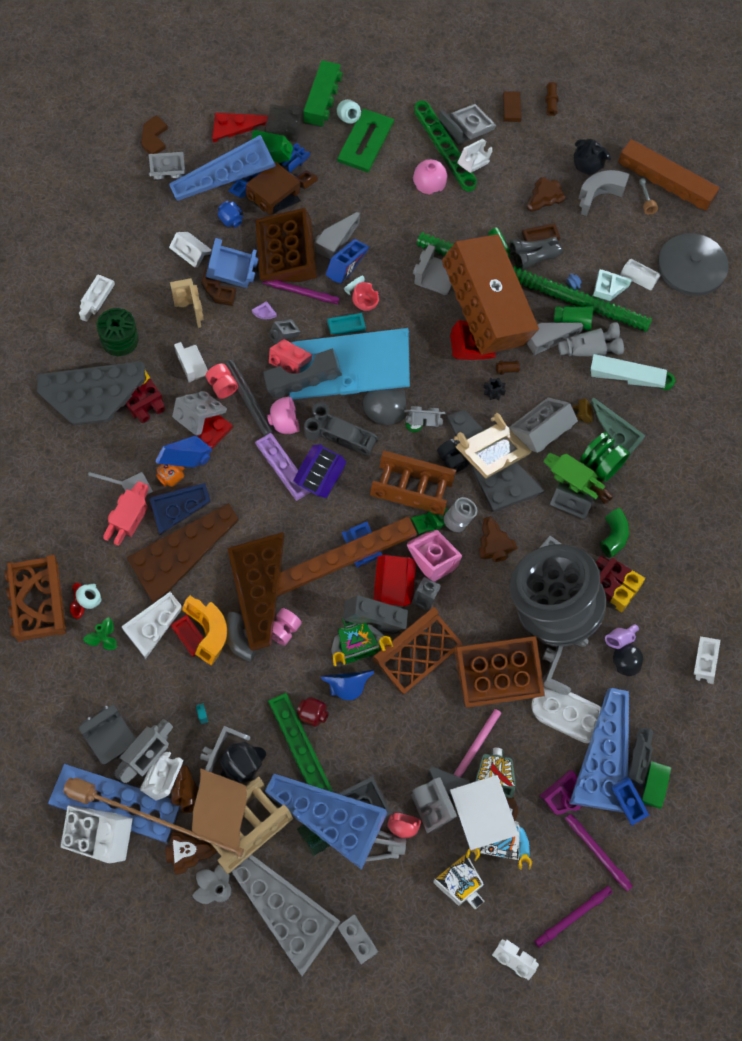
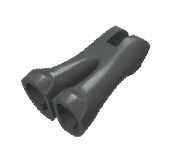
(531, 252)

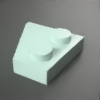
(610, 285)

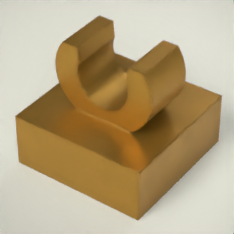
(585, 411)

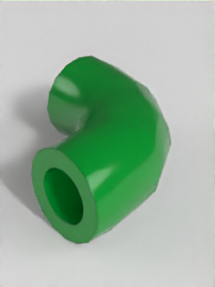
(618, 533)

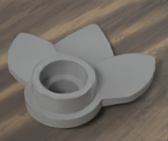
(210, 883)

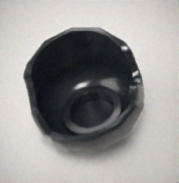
(628, 660)

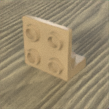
(186, 293)

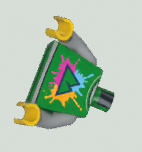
(357, 642)

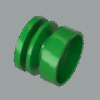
(607, 459)

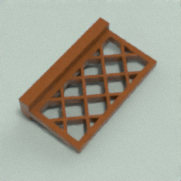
(403, 641)

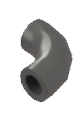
(235, 637)

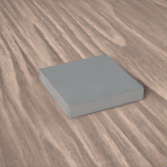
(472, 121)

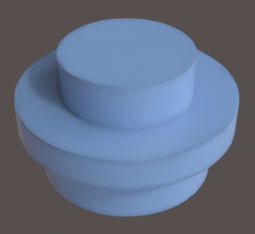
(573, 281)

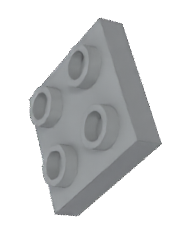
(433, 805)

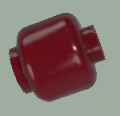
(312, 711)

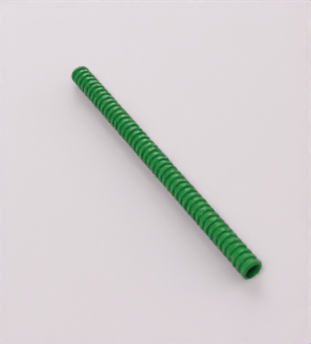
(556, 290)

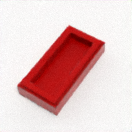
(188, 634)

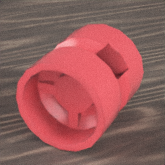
(221, 381)

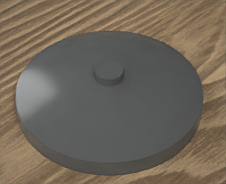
(693, 264)

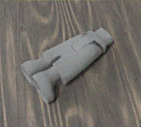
(593, 343)

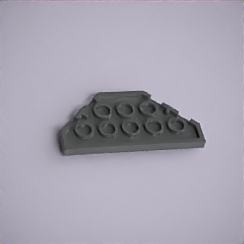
(91, 393)

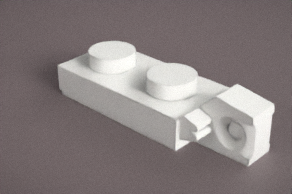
(95, 296)

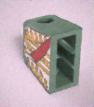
(498, 765)

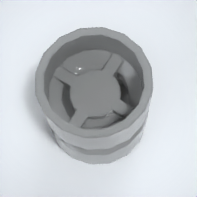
(460, 514)

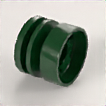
(117, 332)

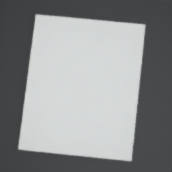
(484, 812)

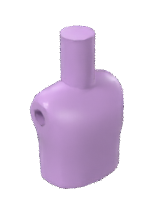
(620, 637)

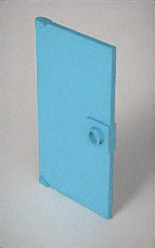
(366, 362)

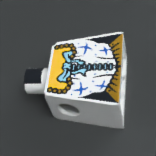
(461, 883)

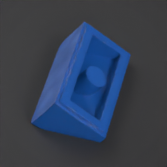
(630, 801)

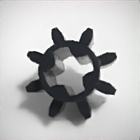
(494, 393)

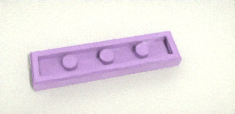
(281, 464)

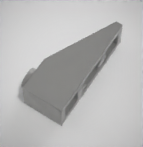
(336, 236)
(551, 333)

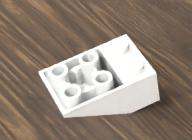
(96, 834)

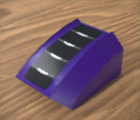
(320, 470)

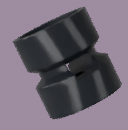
(452, 456)

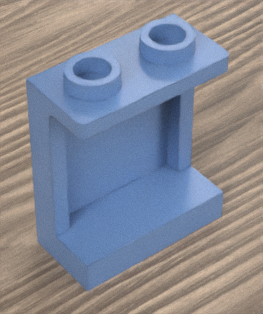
(231, 265)

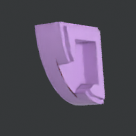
(265, 311)

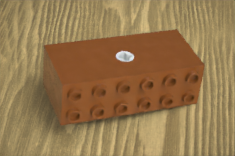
(489, 294)

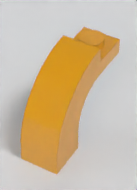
(214, 627)

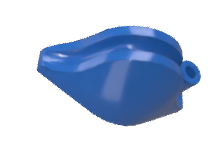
(347, 685)

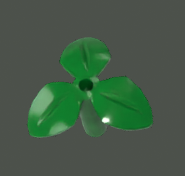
(102, 630)

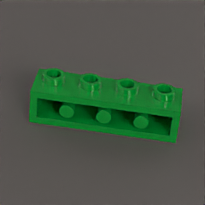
(322, 93)

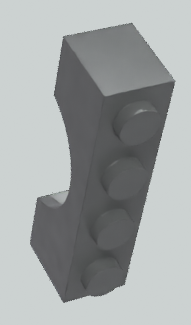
(323, 368)

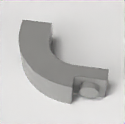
(600, 183)

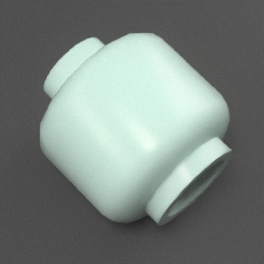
(348, 111)

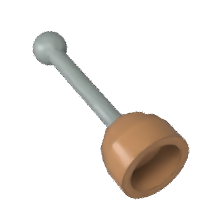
(649, 203)

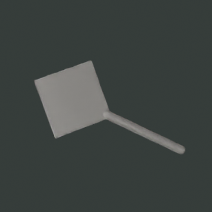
(128, 483)

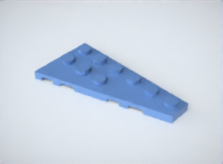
(606, 755)
(337, 819)

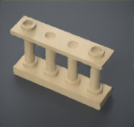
(262, 830)

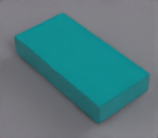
(346, 324)

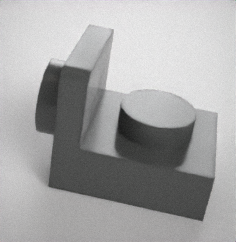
(283, 330)
(426, 594)

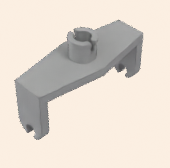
(553, 657)
(213, 755)

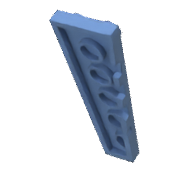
(234, 165)

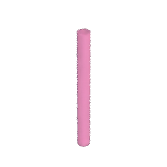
(477, 743)

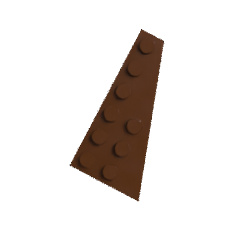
(173, 556)
(256, 578)

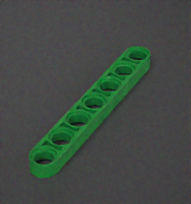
(444, 138)

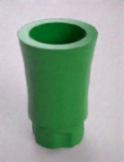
(574, 315)

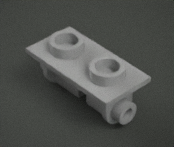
(431, 417)
(357, 939)

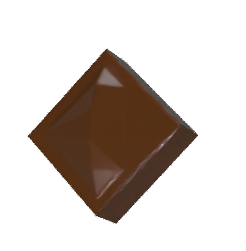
(306, 179)

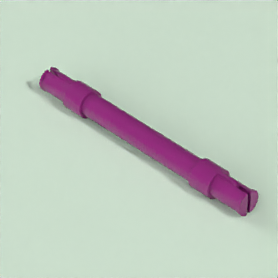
(303, 291)
(618, 875)
(552, 932)

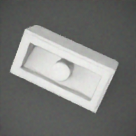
(640, 274)

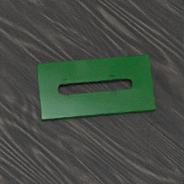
(367, 158)

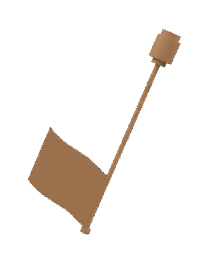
(215, 813)

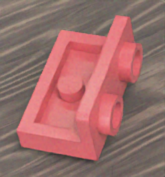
(288, 356)

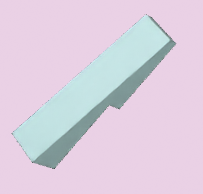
(632, 372)

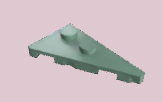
(617, 427)

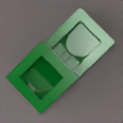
(428, 522)
(656, 785)

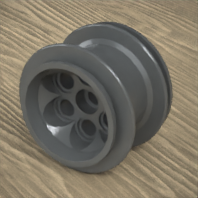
(563, 610)

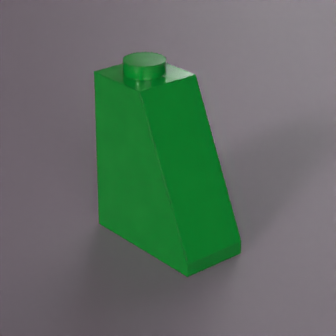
(277, 145)

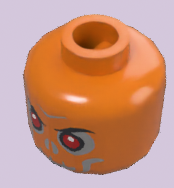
(170, 474)

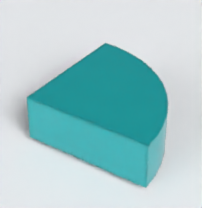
(201, 713)

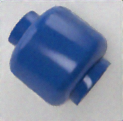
(230, 214)

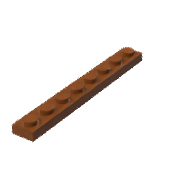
(345, 555)

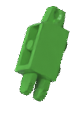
(573, 473)

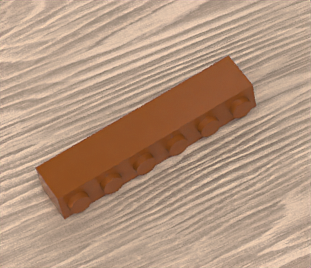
(668, 175)

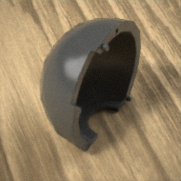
(385, 405)

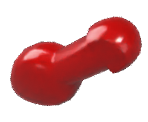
(75, 608)

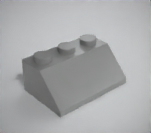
(544, 423)

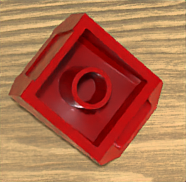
(464, 344)
(394, 580)

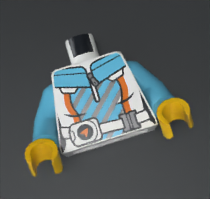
(509, 848)

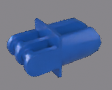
(298, 156)

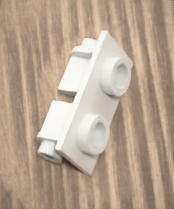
(524, 965)

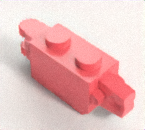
(128, 513)

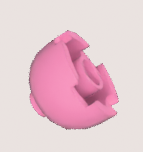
(430, 176)
(283, 416)

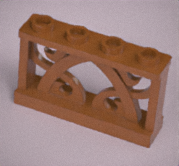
(55, 616)

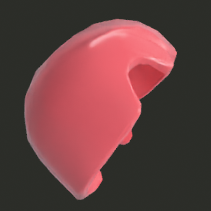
(365, 297)
(403, 825)

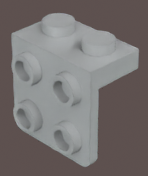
(166, 164)
(431, 272)
(194, 408)

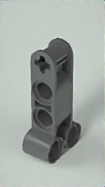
(338, 431)

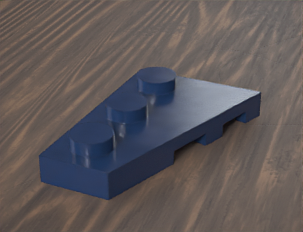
(178, 505)

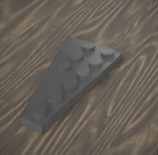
(504, 487)

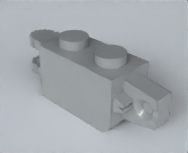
(143, 751)

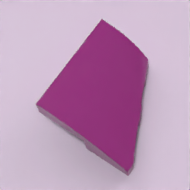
(559, 794)

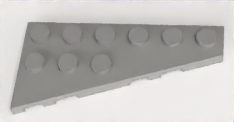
(292, 917)

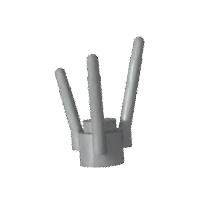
(395, 845)

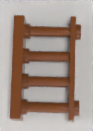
(415, 468)

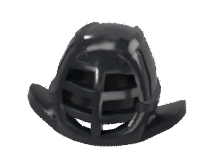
(590, 156)
(242, 762)

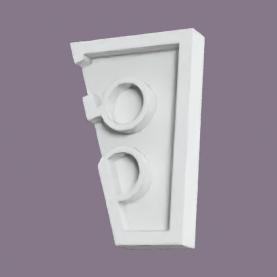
(152, 623)

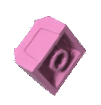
(434, 554)

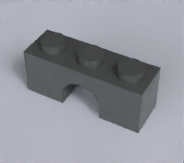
(364, 610)

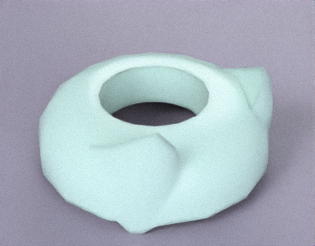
(350, 287)
(85, 602)

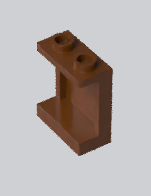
(272, 187)

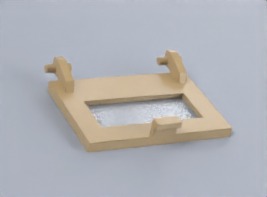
(492, 448)

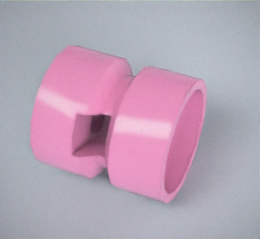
(285, 624)

